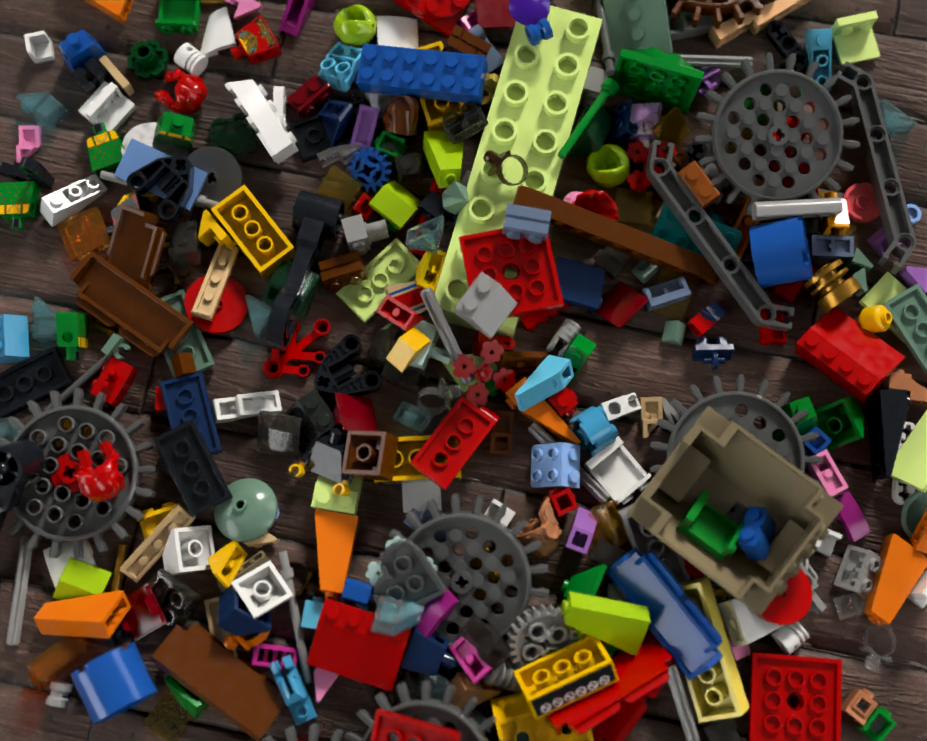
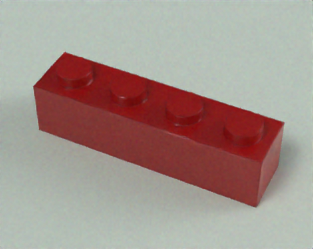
(535, 318)

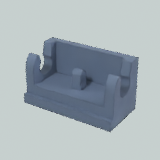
(831, 247)
(666, 293)

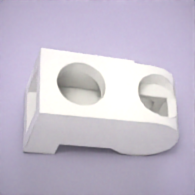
(621, 406)

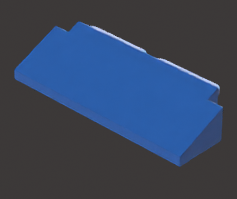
(673, 616)

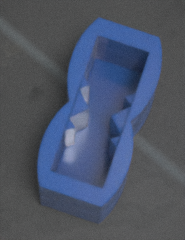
(757, 533)
(358, 592)

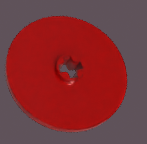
(227, 316)
(792, 603)

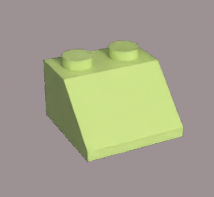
(326, 500)

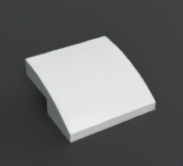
(397, 31)
(57, 565)

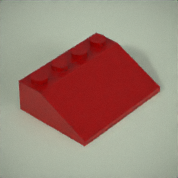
(848, 354)
(350, 648)

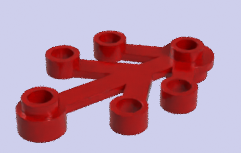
(294, 352)

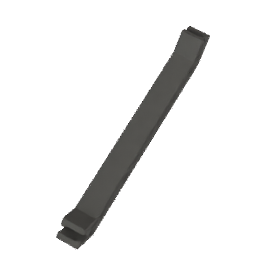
(880, 163)
(712, 242)

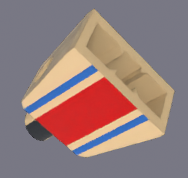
(408, 294)

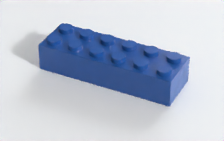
(422, 73)

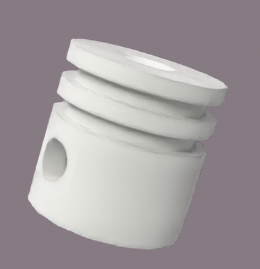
(190, 59)
(790, 637)

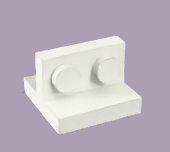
(108, 107)

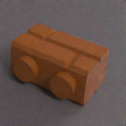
(699, 184)

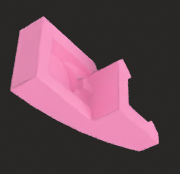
(29, 141)
(322, 682)

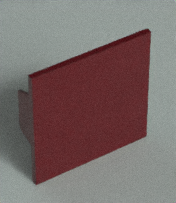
(494, 14)
(621, 305)
(354, 413)
(143, 614)

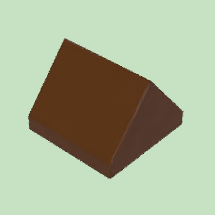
(183, 364)

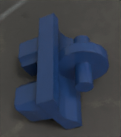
(712, 353)

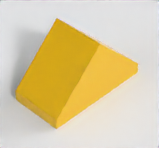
(430, 269)
(407, 349)
(227, 562)

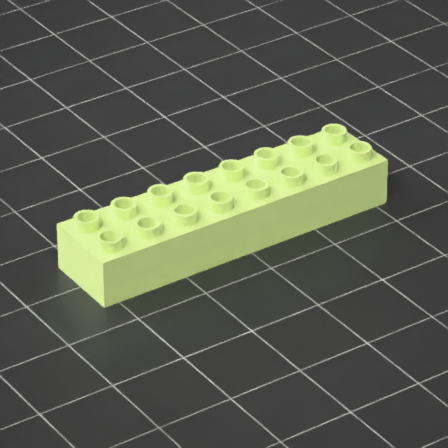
(532, 119)

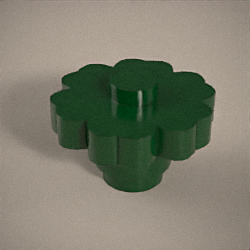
(148, 60)

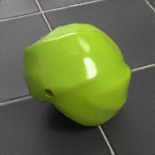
(355, 25)
(608, 166)

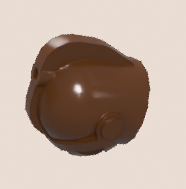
(402, 115)

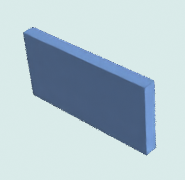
(139, 155)

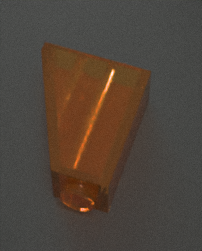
(55, 661)

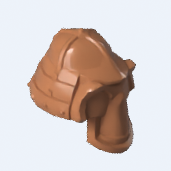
(544, 529)

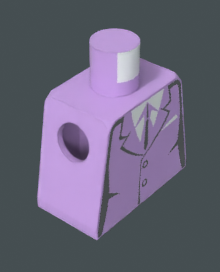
(645, 116)

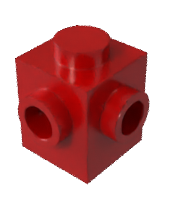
(564, 402)
(561, 500)

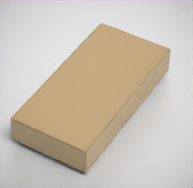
(116, 75)

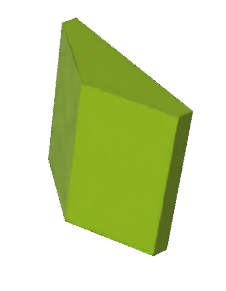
(395, 204)
(81, 580)

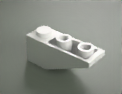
(71, 199)

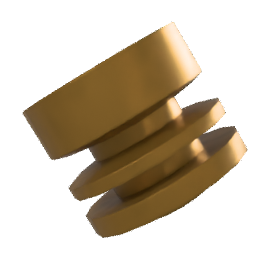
(832, 285)

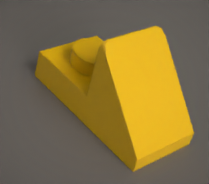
(213, 231)

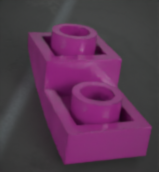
(852, 517)
(435, 611)

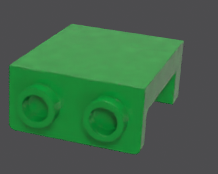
(179, 16)
(710, 527)

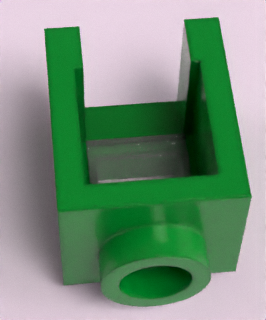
(390, 145)
(878, 724)

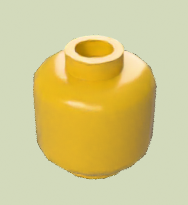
(875, 318)

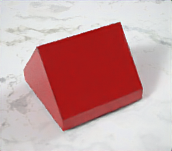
(362, 207)

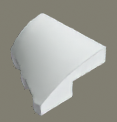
(218, 33)

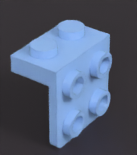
(555, 465)

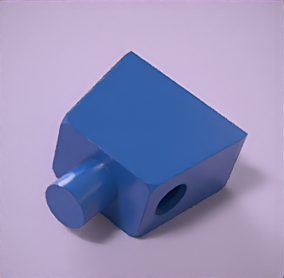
(79, 48)

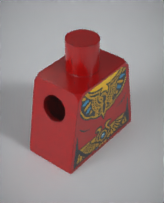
(256, 42)

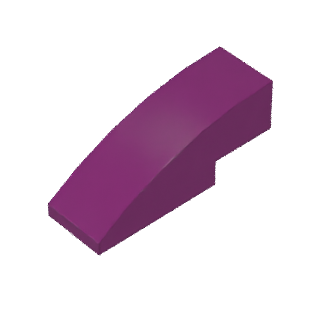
(296, 16)

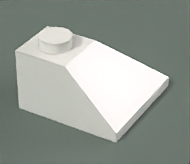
(188, 550)
(262, 589)

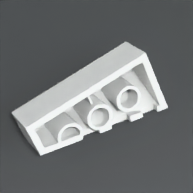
(263, 118)

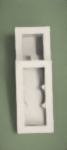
(245, 406)

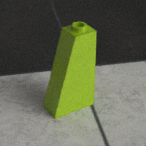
(443, 157)
(607, 620)

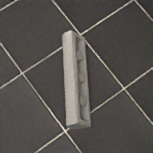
(793, 208)

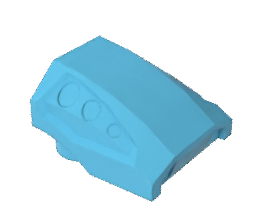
(340, 66)

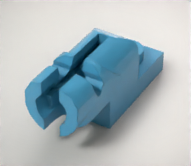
(293, 690)

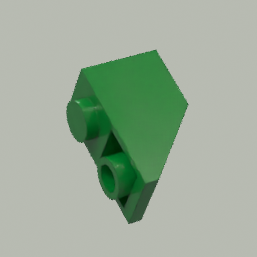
(578, 353)

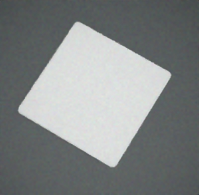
(418, 493)

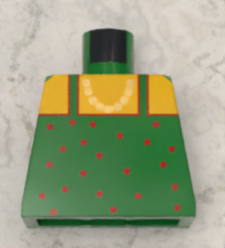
(175, 130)
(104, 149)
(19, 202)
(72, 332)

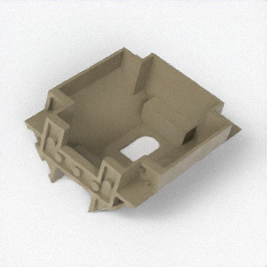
(742, 469)

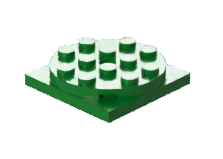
(657, 78)

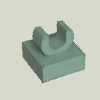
(114, 345)

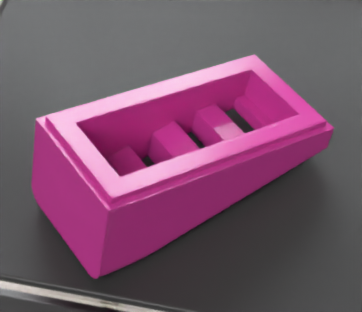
(266, 646)

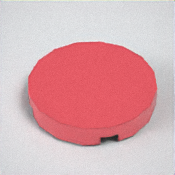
(861, 203)

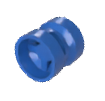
(538, 32)

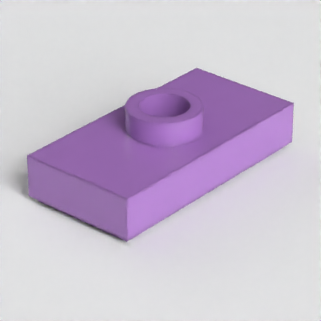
(365, 126)

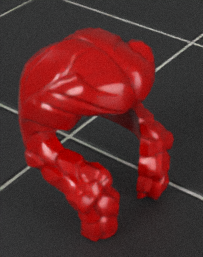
(189, 92)
(104, 480)

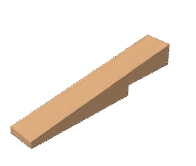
(771, 11)

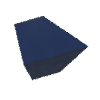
(336, 118)

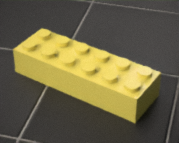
(719, 690)

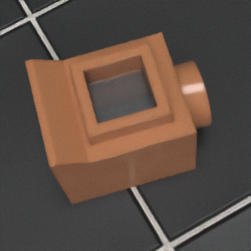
(859, 705)

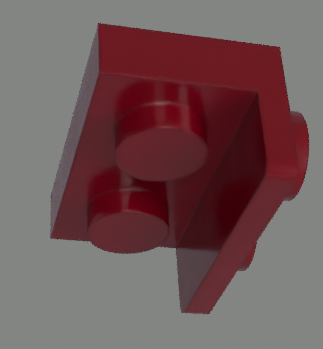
(309, 96)

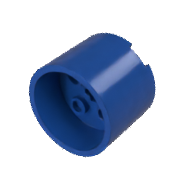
(781, 252)
(114, 683)

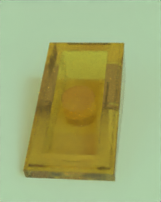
(610, 522)

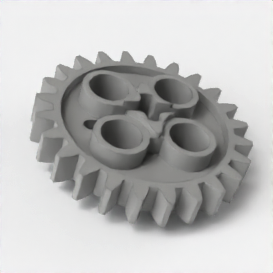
(542, 638)

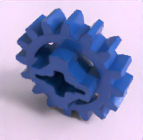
(367, 161)

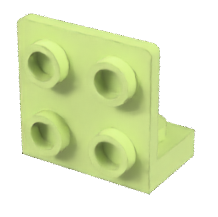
(855, 38)

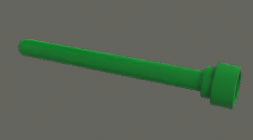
(608, 89)

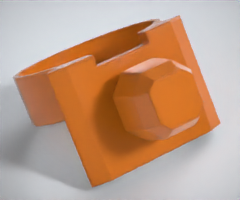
(233, 641)

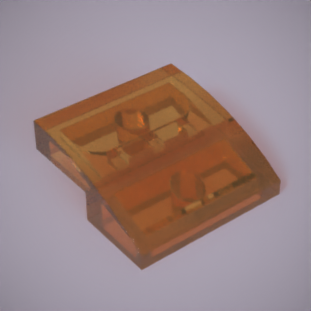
(84, 233)

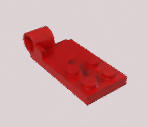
(466, 425)
(408, 728)

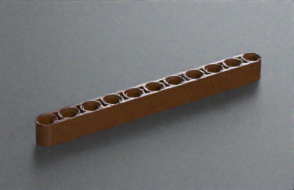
(619, 236)

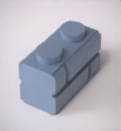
(526, 223)

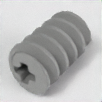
(503, 676)

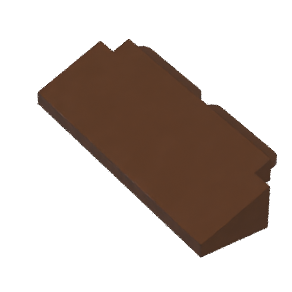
(134, 250)
(122, 301)
(220, 678)

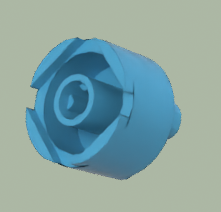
(593, 429)

